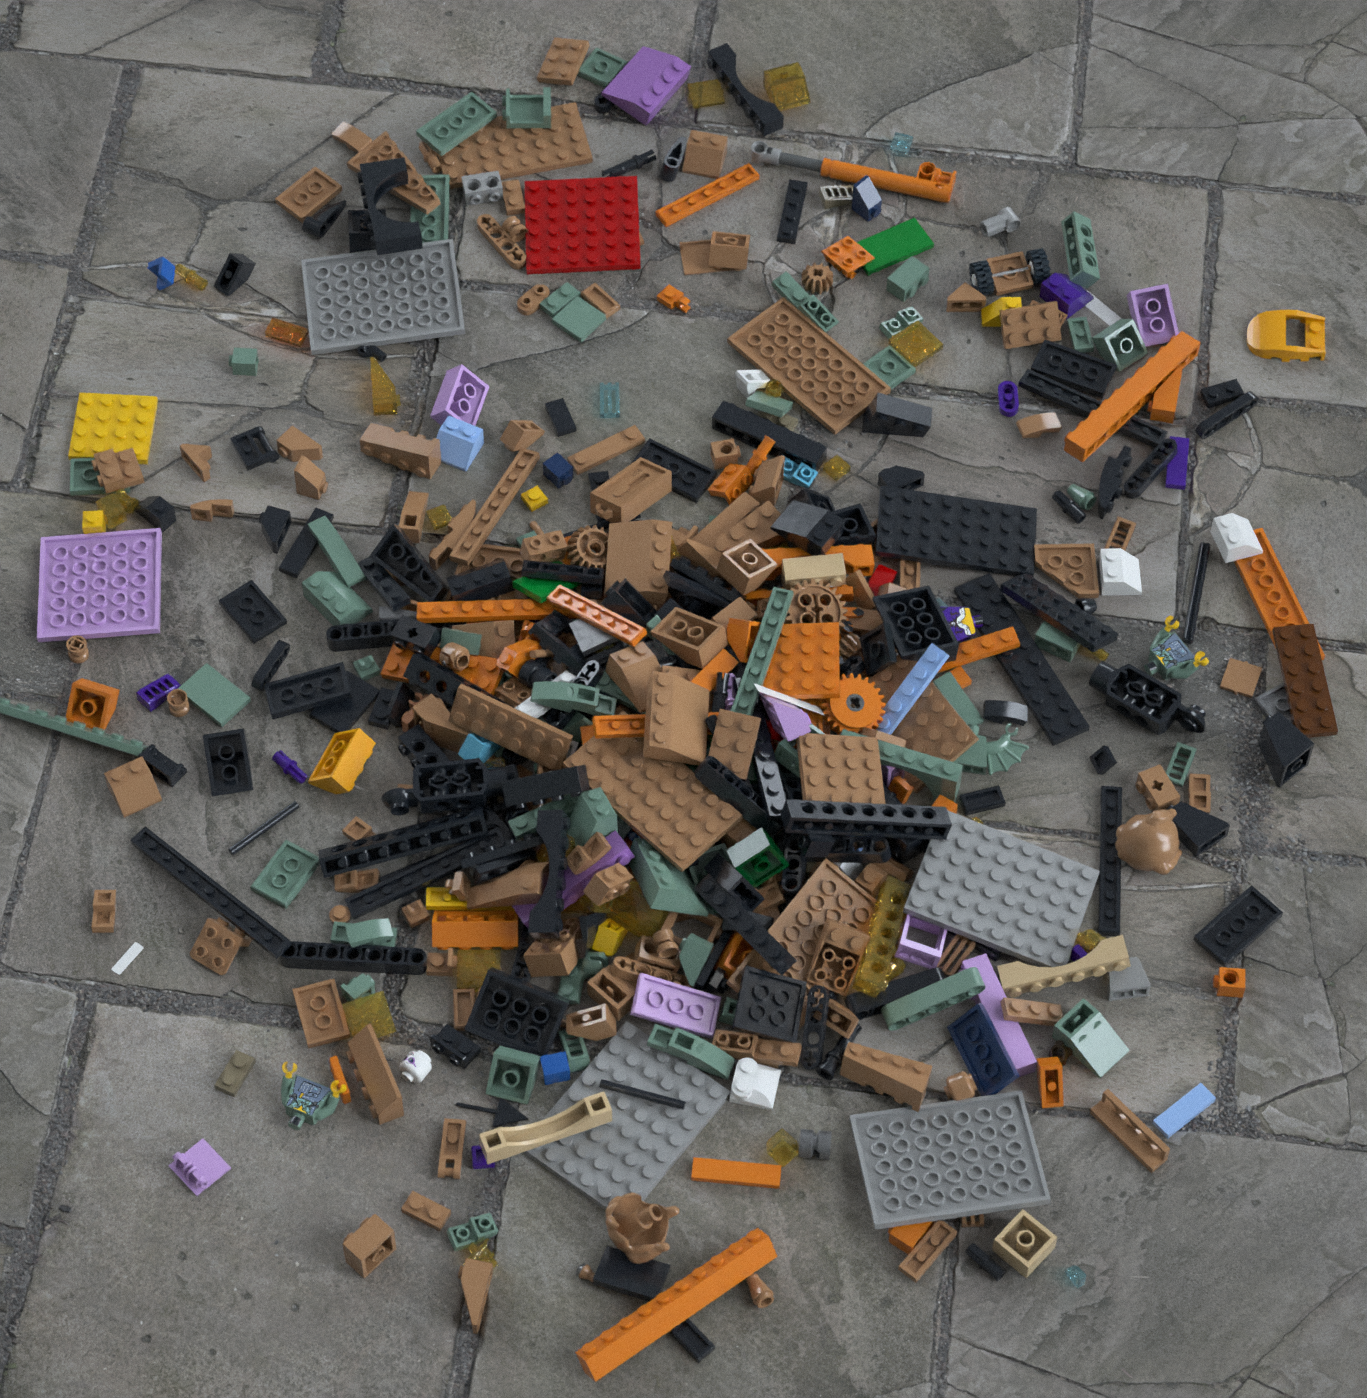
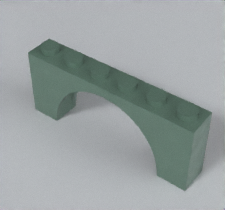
(938, 774)

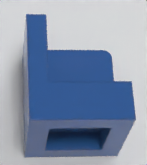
(164, 271)
(555, 1068)

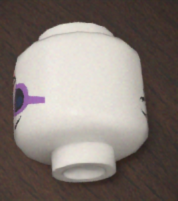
(415, 1066)

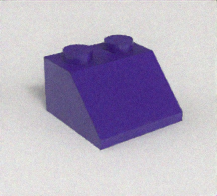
(1067, 294)

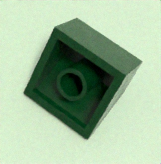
(757, 857)

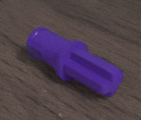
(289, 766)

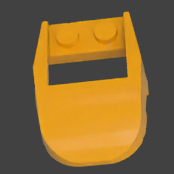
(1268, 335)

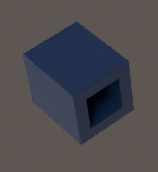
(558, 470)

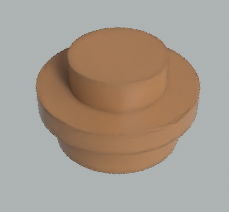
(340, 914)

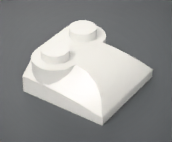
(754, 1084)

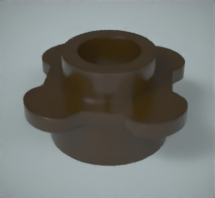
(1066, 1052)

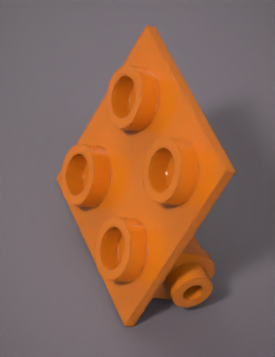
(847, 256)

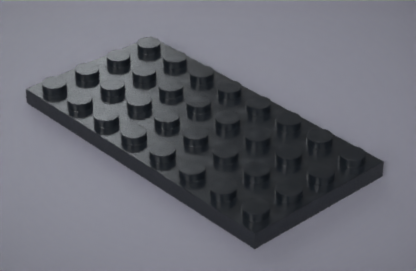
(955, 531)

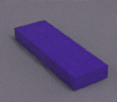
(1177, 468)

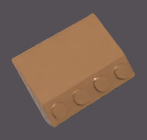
(640, 555)
(675, 719)

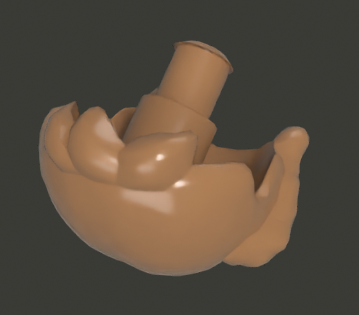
(1150, 842)
(638, 1226)

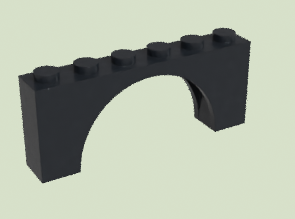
(388, 234)

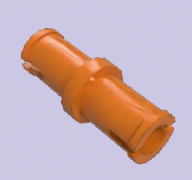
(760, 454)

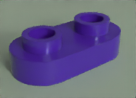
(1008, 400)

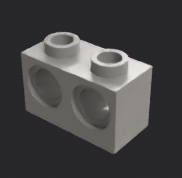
(482, 188)

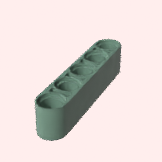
(933, 998)

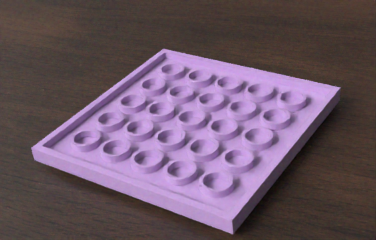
(99, 585)

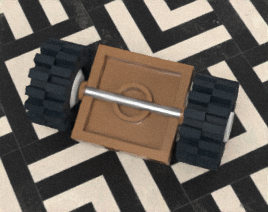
(1010, 272)

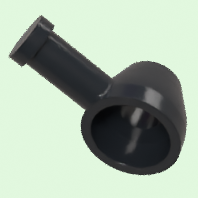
(1087, 605)

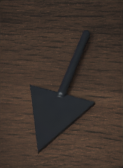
(503, 1115)

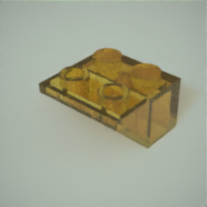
(786, 86)

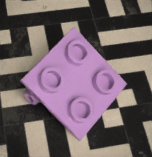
(199, 1166)

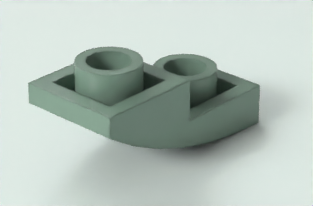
(902, 320)
(468, 640)
(371, 930)
(475, 1231)

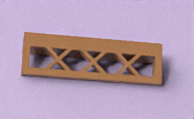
(1130, 1131)

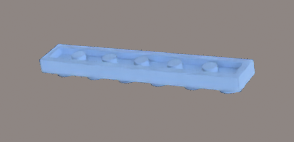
(912, 688)

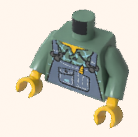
(1171, 656)
(306, 1099)

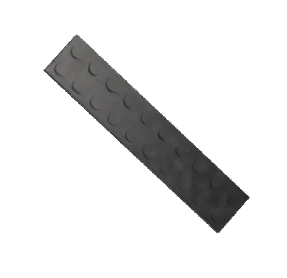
(1026, 664)

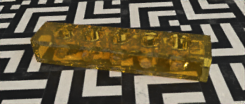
(884, 923)

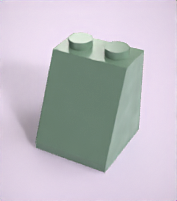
(592, 815)

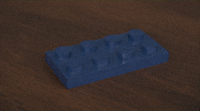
(983, 1051)

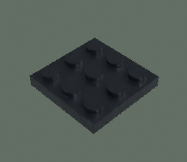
(769, 1005)

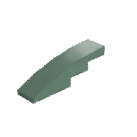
(336, 551)

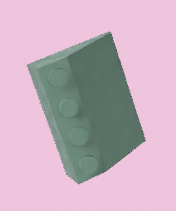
(663, 883)

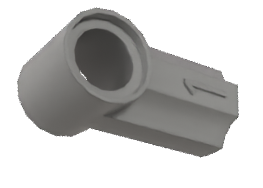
(1004, 220)

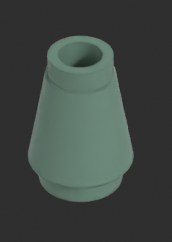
(1083, 497)

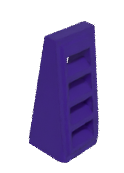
(157, 700)

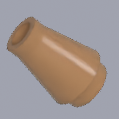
(760, 1292)

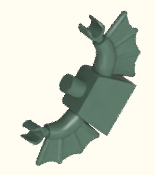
(997, 754)

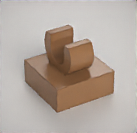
(458, 886)
(415, 913)

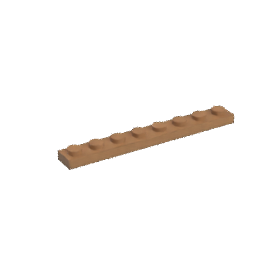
(494, 506)

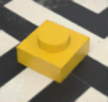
(534, 498)

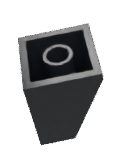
(1284, 748)

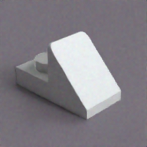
(750, 380)

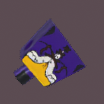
(962, 622)

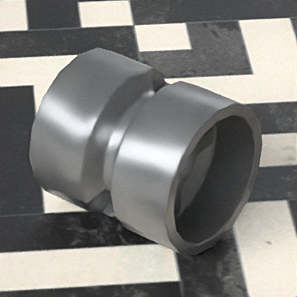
(815, 1144)

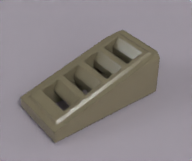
(830, 202)

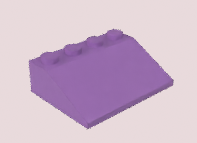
(647, 83)

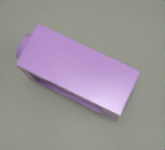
(916, 952)

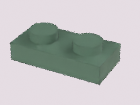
(559, 299)
(1080, 334)

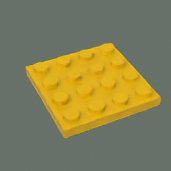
(113, 423)

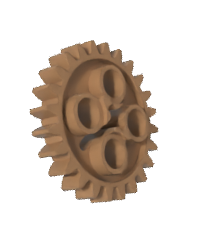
(832, 612)

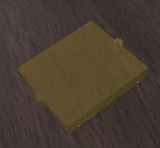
(706, 93)

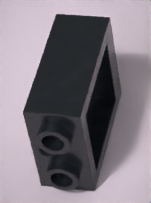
(629, 603)

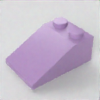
(1153, 314)

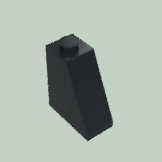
(1197, 828)
(734, 883)

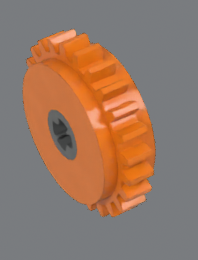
(866, 710)

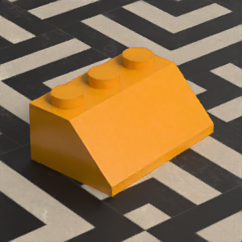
(342, 761)

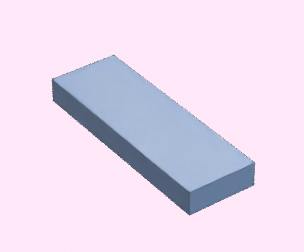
(1184, 1110)

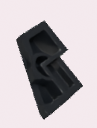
(589, 925)

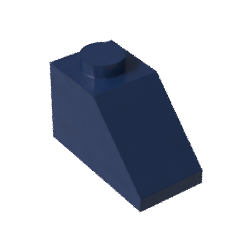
(866, 199)

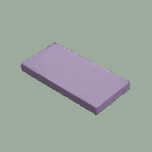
(675, 1005)

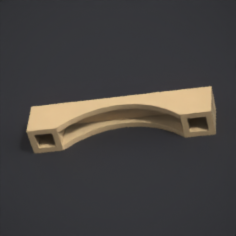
(1105, 957)
(510, 1141)

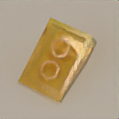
(634, 913)

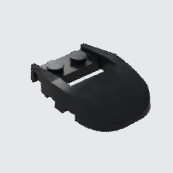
(546, 632)

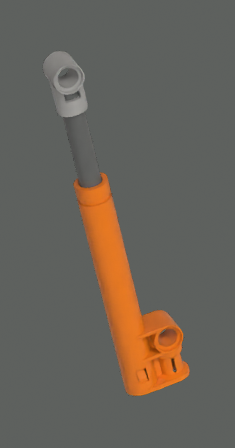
(928, 184)

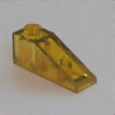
(383, 391)

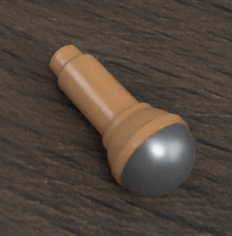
(584, 1271)

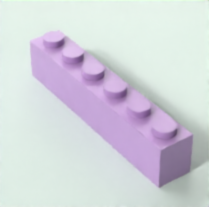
(1009, 1031)

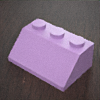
(460, 396)
(785, 717)

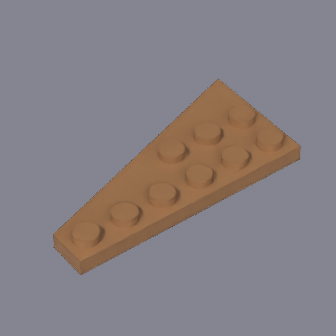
(416, 192)

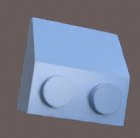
(459, 442)

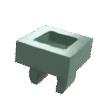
(366, 668)

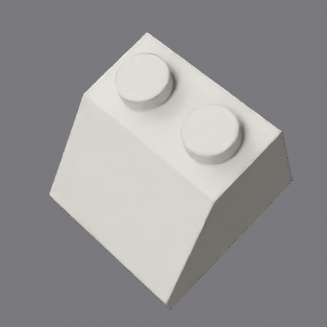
(1235, 537)
(1119, 573)

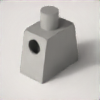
(1129, 982)

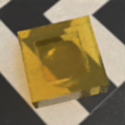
(836, 467)
(438, 516)

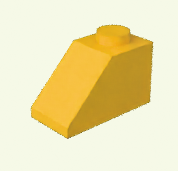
(990, 314)
(609, 937)

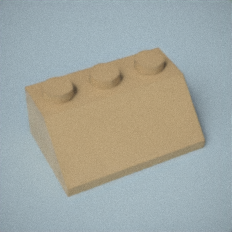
(827, 568)

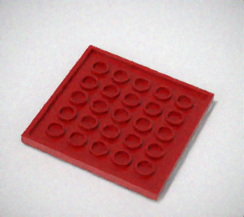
(582, 225)

